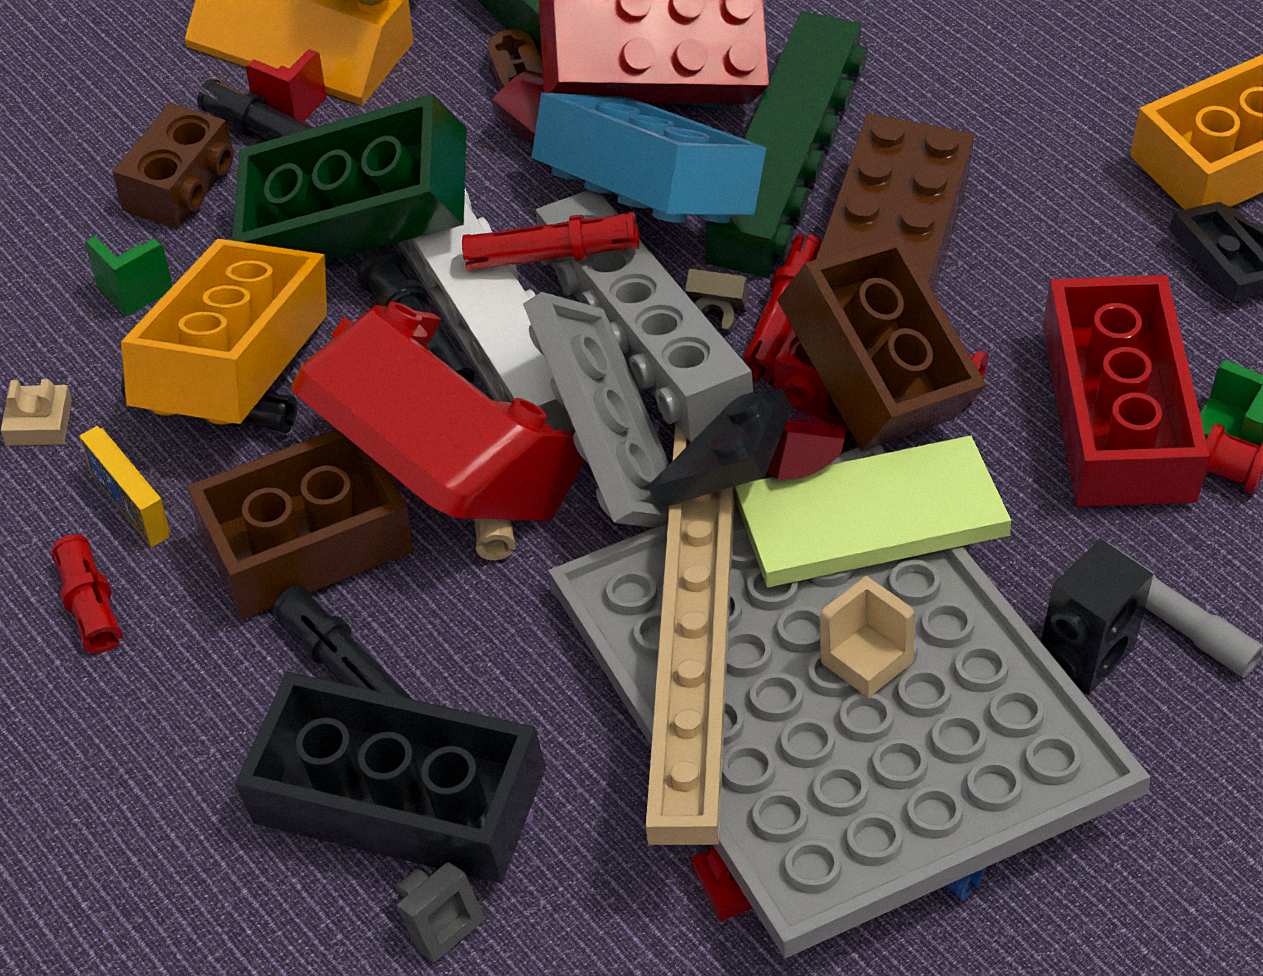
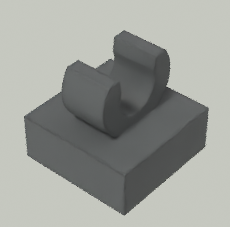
(438, 909)

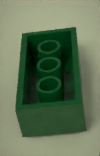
(355, 181)

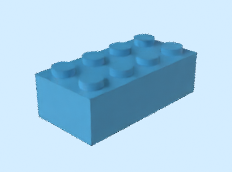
(648, 156)

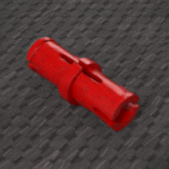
(86, 594)

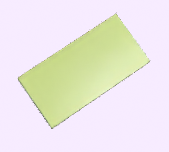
(872, 511)

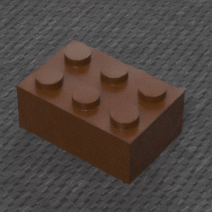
(880, 342)
(299, 520)

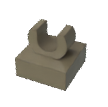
(720, 292)

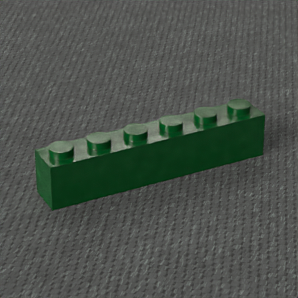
(794, 126)

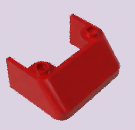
(434, 425)

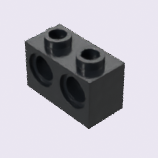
(1096, 614)

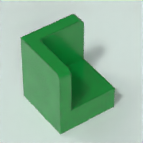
(132, 277)
(1235, 403)

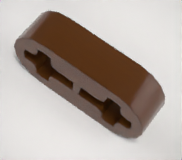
(515, 43)

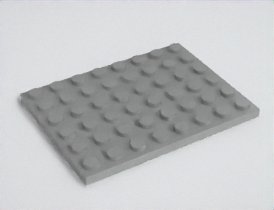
(853, 798)

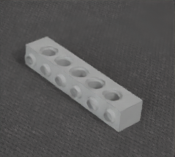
(655, 323)

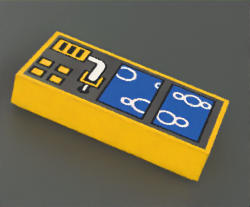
(125, 485)

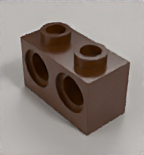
(173, 165)

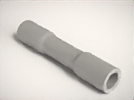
(1207, 631)

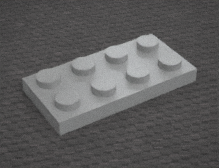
(602, 404)

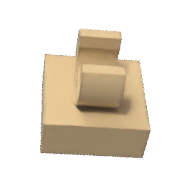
(36, 414)

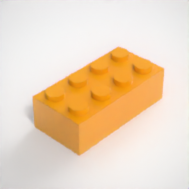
(1206, 138)
(224, 331)

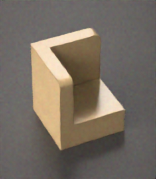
(867, 636)

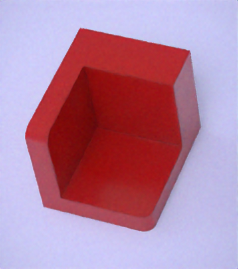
(290, 90)

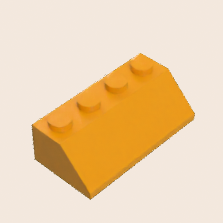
(354, 37)

